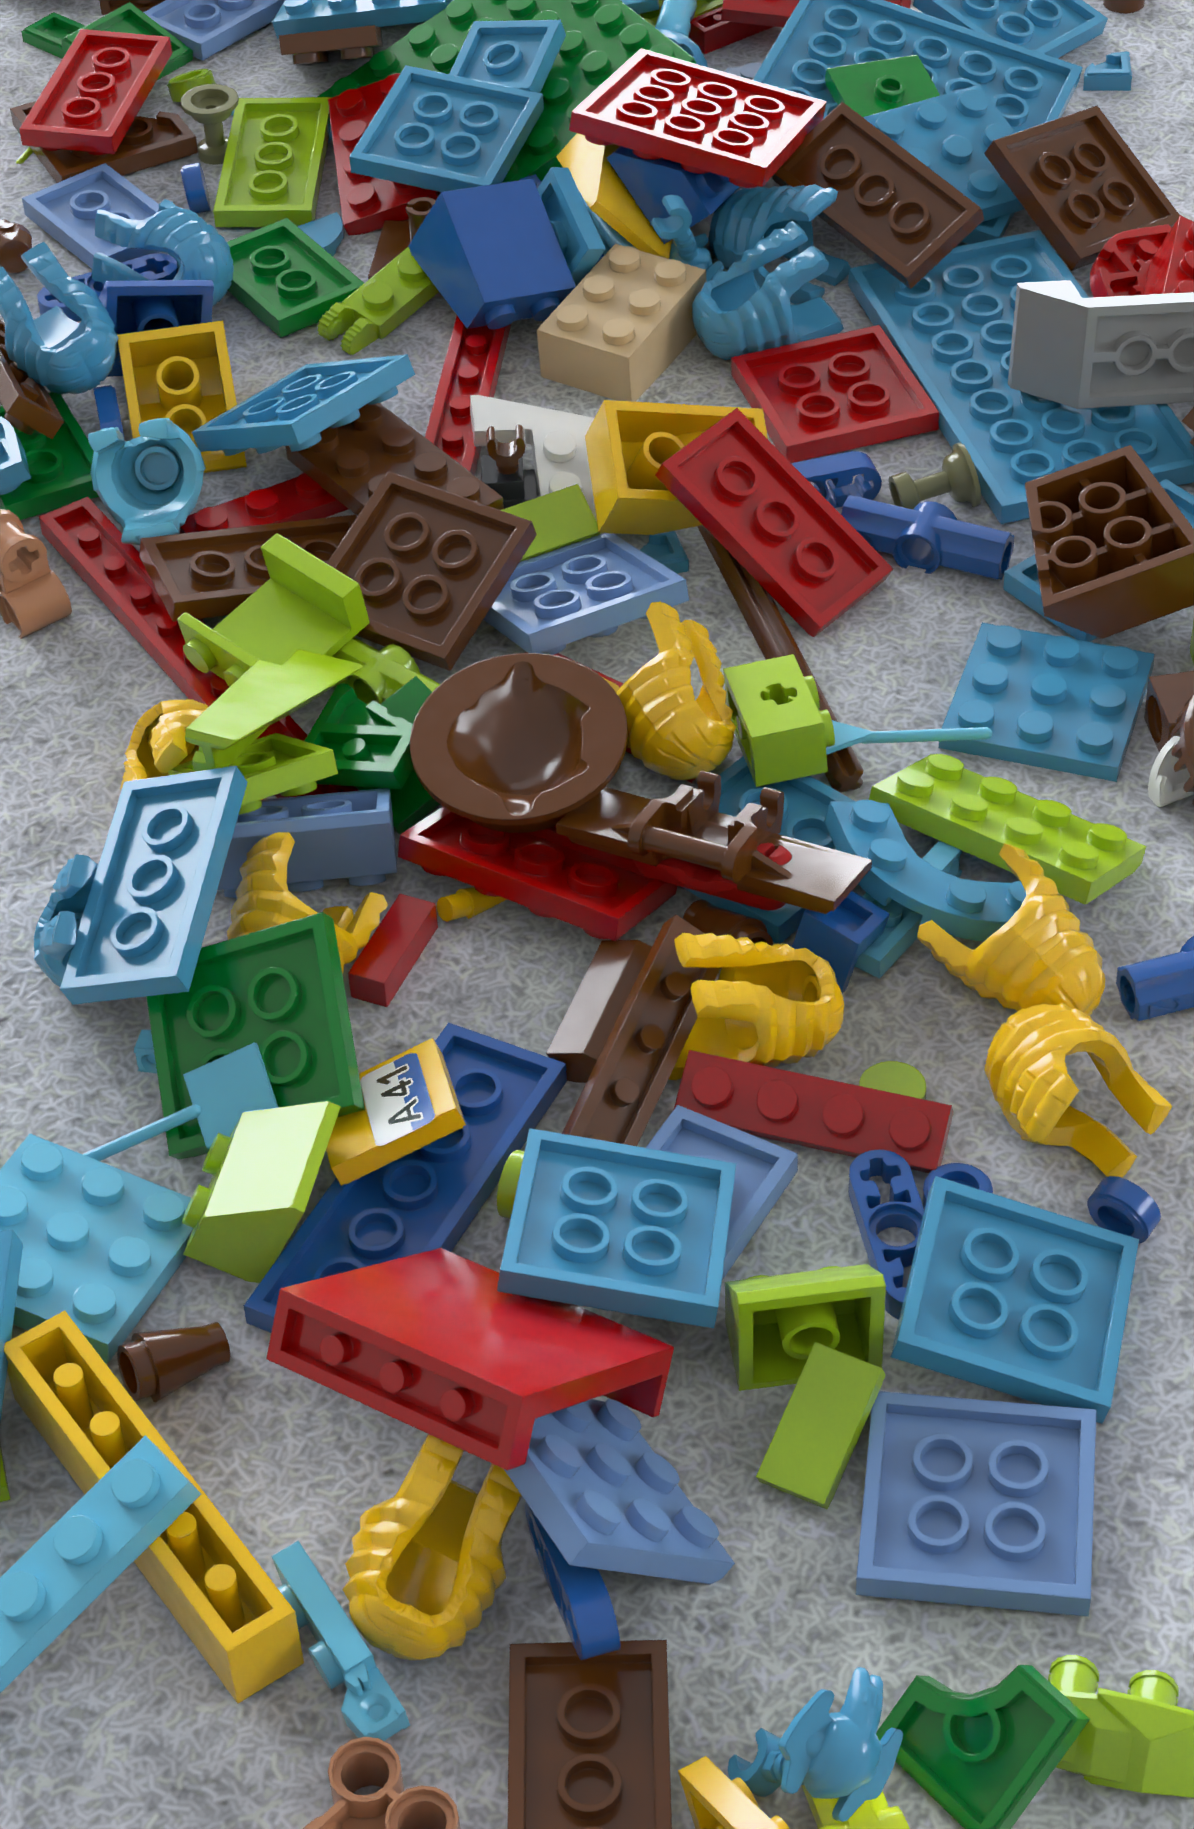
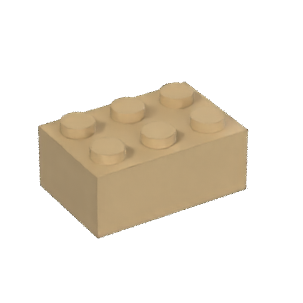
(621, 324)

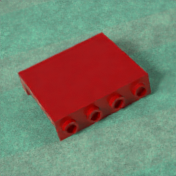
(457, 1356)

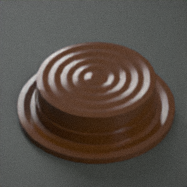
(519, 740)

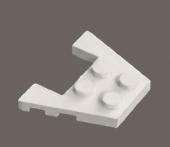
(555, 440)

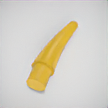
(465, 903)

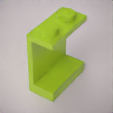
(298, 608)

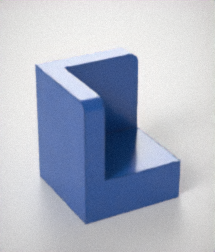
(842, 934)

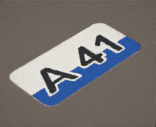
(397, 1099)

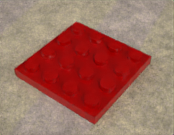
(697, 118)

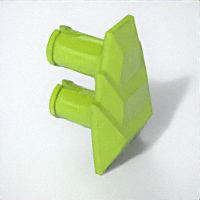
(1131, 1738)

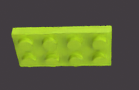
(273, 162)
(986, 812)

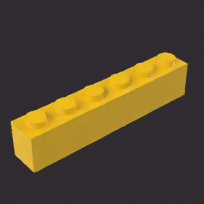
(198, 1561)

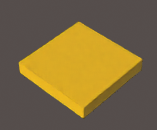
(352, 1143)

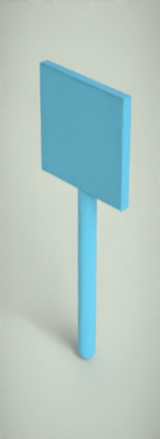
(218, 1096)

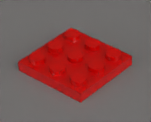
(834, 393)

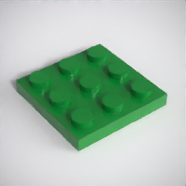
(266, 989)

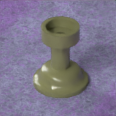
(211, 106)
(956, 478)

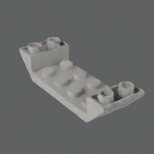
(1102, 347)

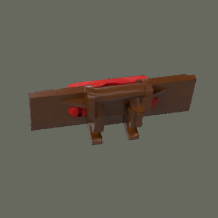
(715, 853)

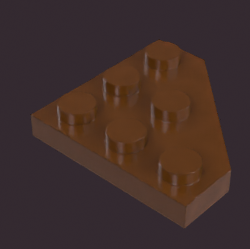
(144, 146)

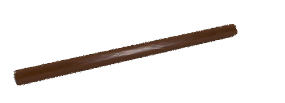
(777, 641)

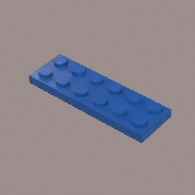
(432, 1192)

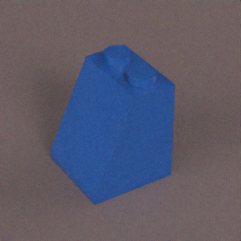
(493, 254)

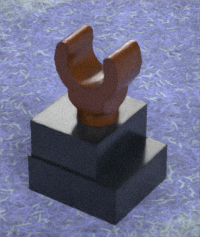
(504, 469)

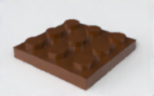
(1079, 183)
(429, 565)

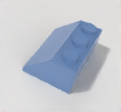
(333, 838)

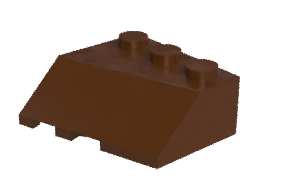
(1109, 545)

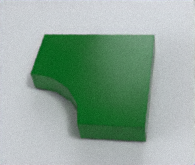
(986, 1748)

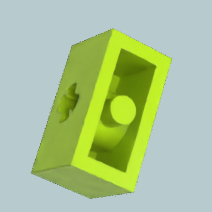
(778, 720)

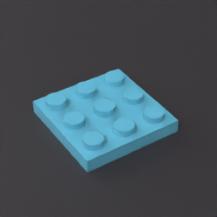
(89, 1239)

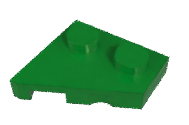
(365, 740)

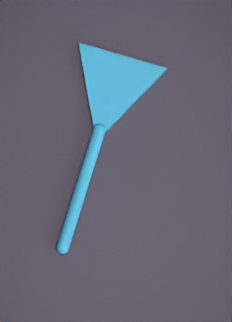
(850, 735)

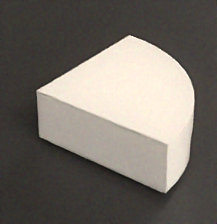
(1164, 783)

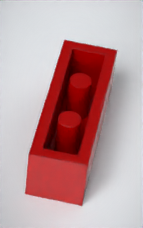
(713, 34)
(393, 950)

